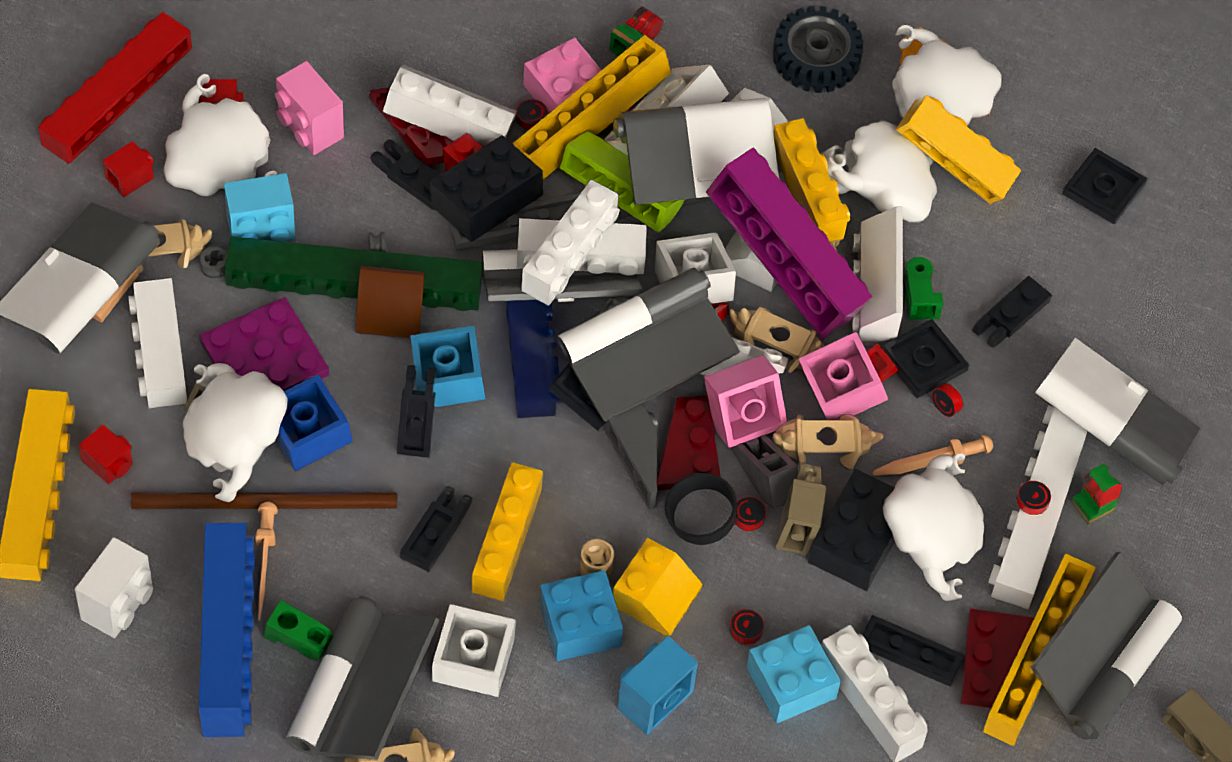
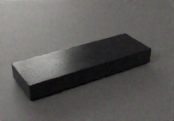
(912, 650)

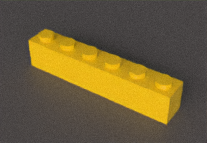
(596, 103)
(34, 485)
(1021, 683)

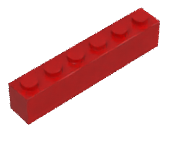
(115, 87)

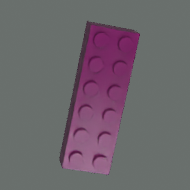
(788, 243)

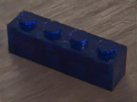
(532, 357)

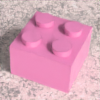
(559, 73)
(309, 108)
(843, 378)
(745, 401)

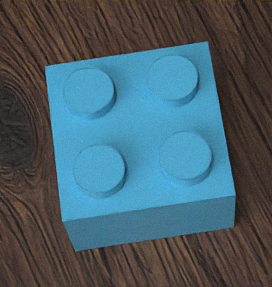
(260, 208)
(793, 674)

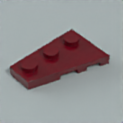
(424, 143)
(689, 443)
(989, 653)

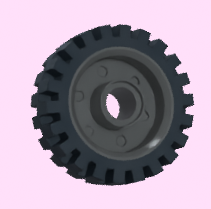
(817, 49)

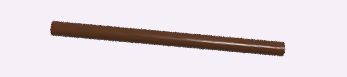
(293, 500)

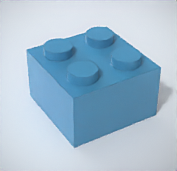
(456, 364)
(580, 615)
(656, 684)

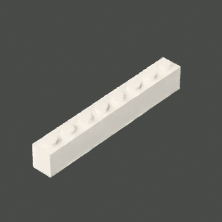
(1032, 534)

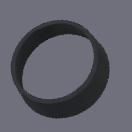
(697, 482)

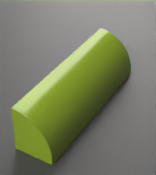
(596, 160)

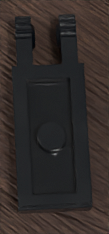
(407, 172)
(1013, 311)
(416, 415)
(434, 530)

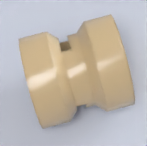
(596, 553)

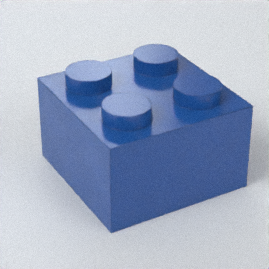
(311, 424)

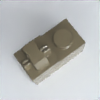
(802, 512)

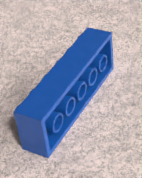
(226, 630)

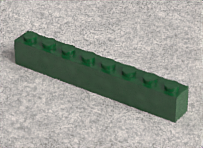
(336, 271)

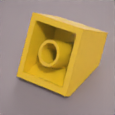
(656, 588)

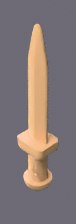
(921, 460)
(265, 537)

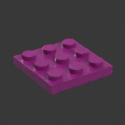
(267, 342)

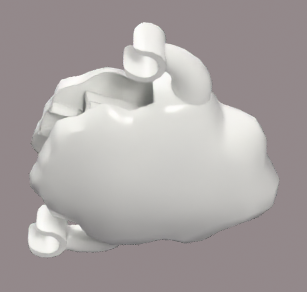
(953, 76)
(215, 143)
(886, 170)
(232, 422)
(936, 521)

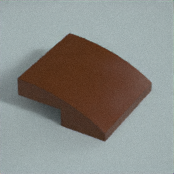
(389, 302)

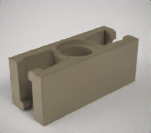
(1200, 728)

